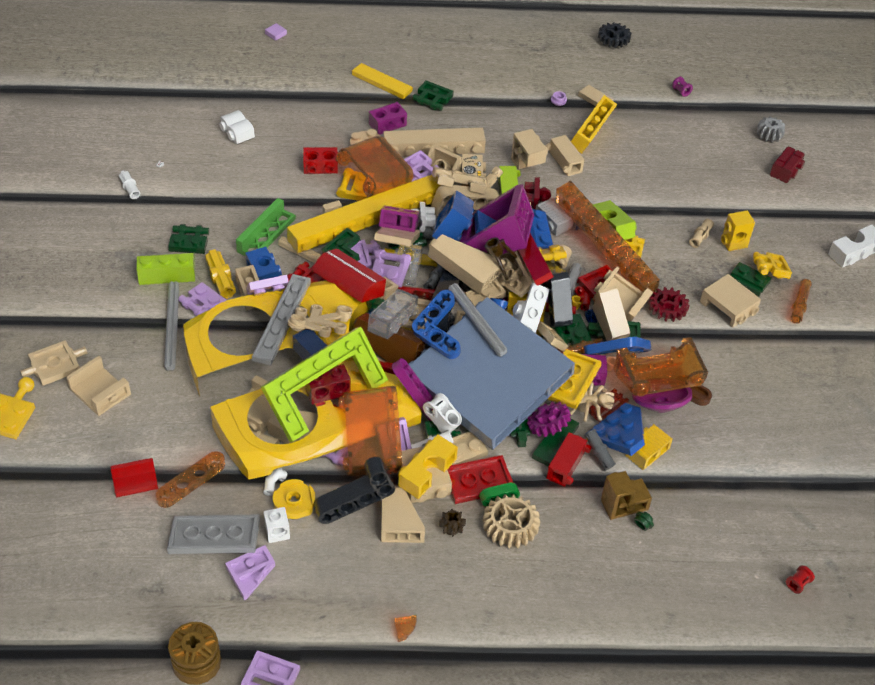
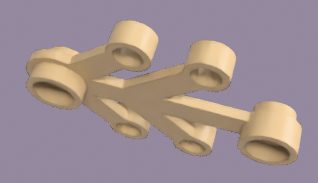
(299, 321)

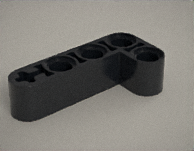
(356, 494)

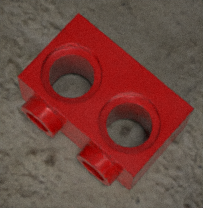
(320, 160)

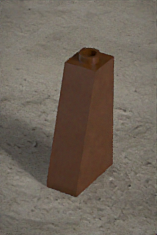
(399, 345)

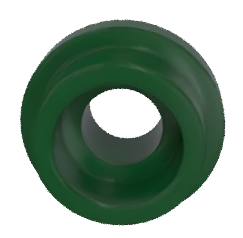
(644, 520)

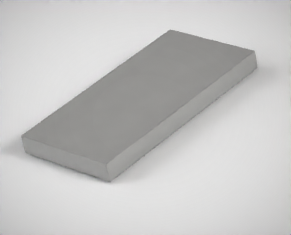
(214, 534)

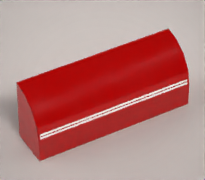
(350, 275)

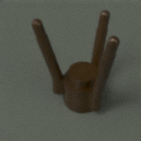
(495, 248)

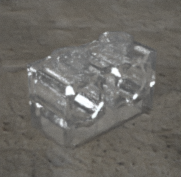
(411, 277)

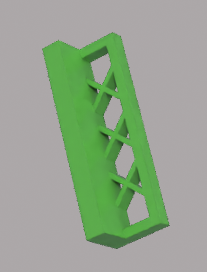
(260, 227)

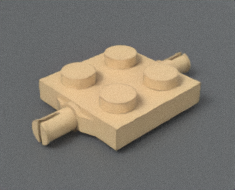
(53, 362)

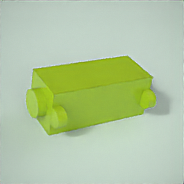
(508, 178)

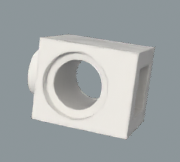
(276, 525)

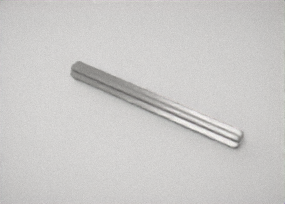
(171, 326)

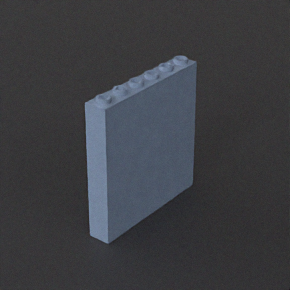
(493, 390)

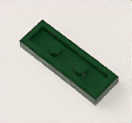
(550, 445)

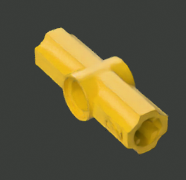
(220, 273)

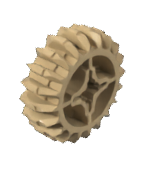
(509, 528)

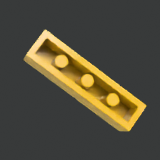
(593, 123)

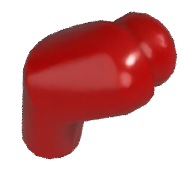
(585, 298)

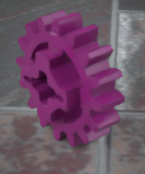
(549, 419)

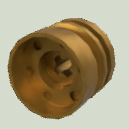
(198, 663)

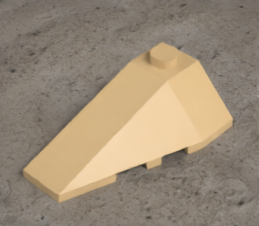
(518, 275)

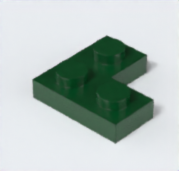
(344, 243)

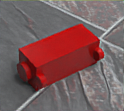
(567, 459)

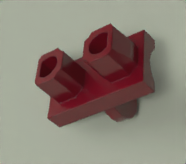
(534, 192)

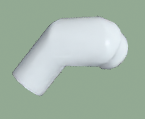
(270, 480)

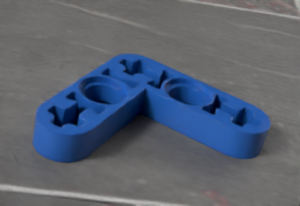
(431, 325)
(633, 344)

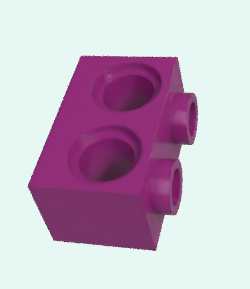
(388, 118)
(399, 218)

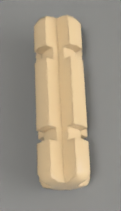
(491, 178)

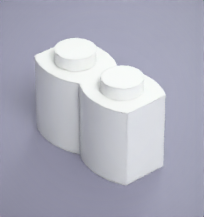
(237, 127)

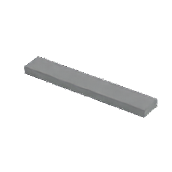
(277, 326)

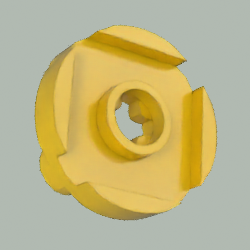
(303, 492)

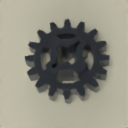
(614, 35)

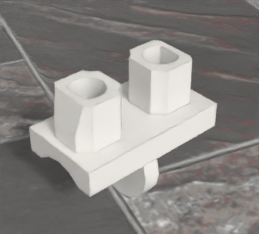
(426, 216)

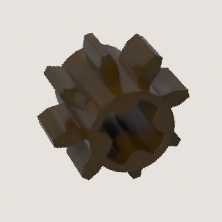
(452, 522)

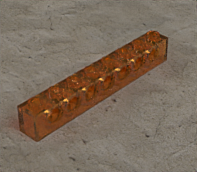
(606, 238)

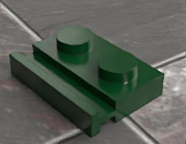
(751, 278)

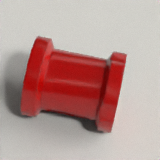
(800, 579)

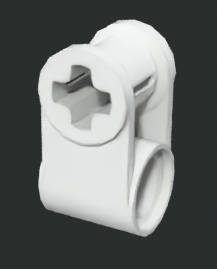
(443, 413)

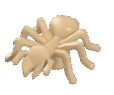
(604, 400)

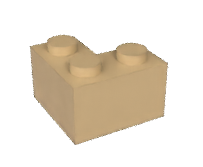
(528, 149)

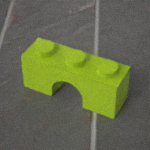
(617, 218)

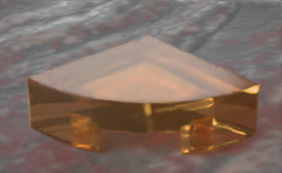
(404, 626)

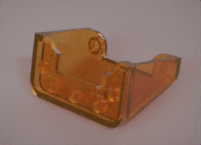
(378, 163)
(661, 372)
(371, 428)

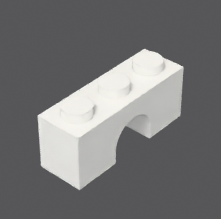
(848, 252)

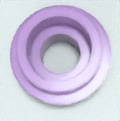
(559, 98)

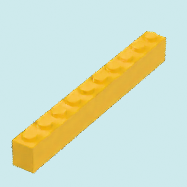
(360, 213)

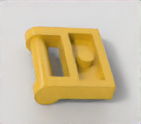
(357, 189)

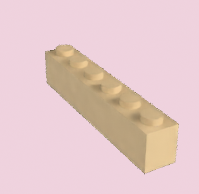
(454, 140)

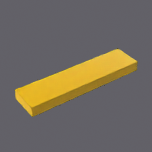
(382, 81)

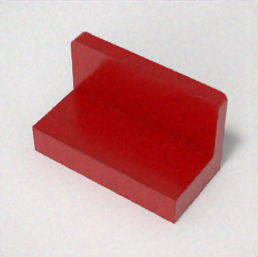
(134, 477)

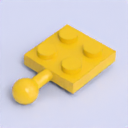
(15, 411)

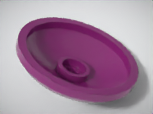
(665, 401)

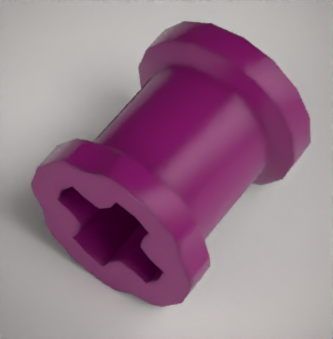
(676, 86)

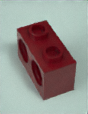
(329, 385)

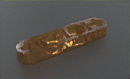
(192, 480)

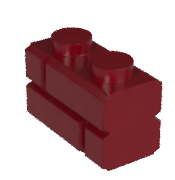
(787, 165)

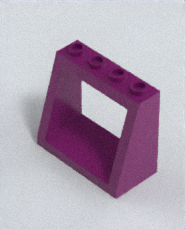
(513, 221)

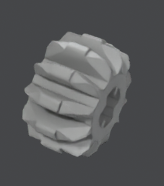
(771, 129)

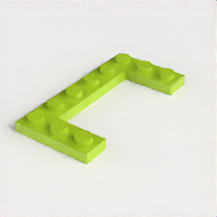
(279, 389)

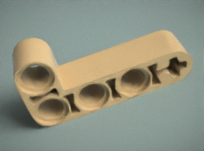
(444, 194)

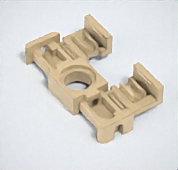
(448, 177)

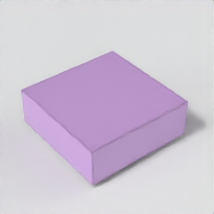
(275, 32)

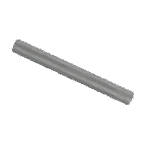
(478, 320)

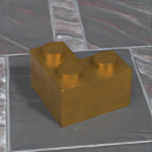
(624, 496)

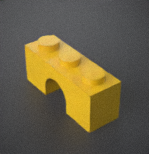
(437, 454)

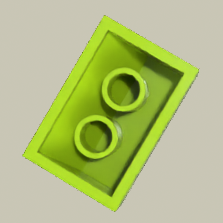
(166, 268)

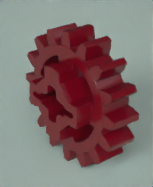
(669, 304)

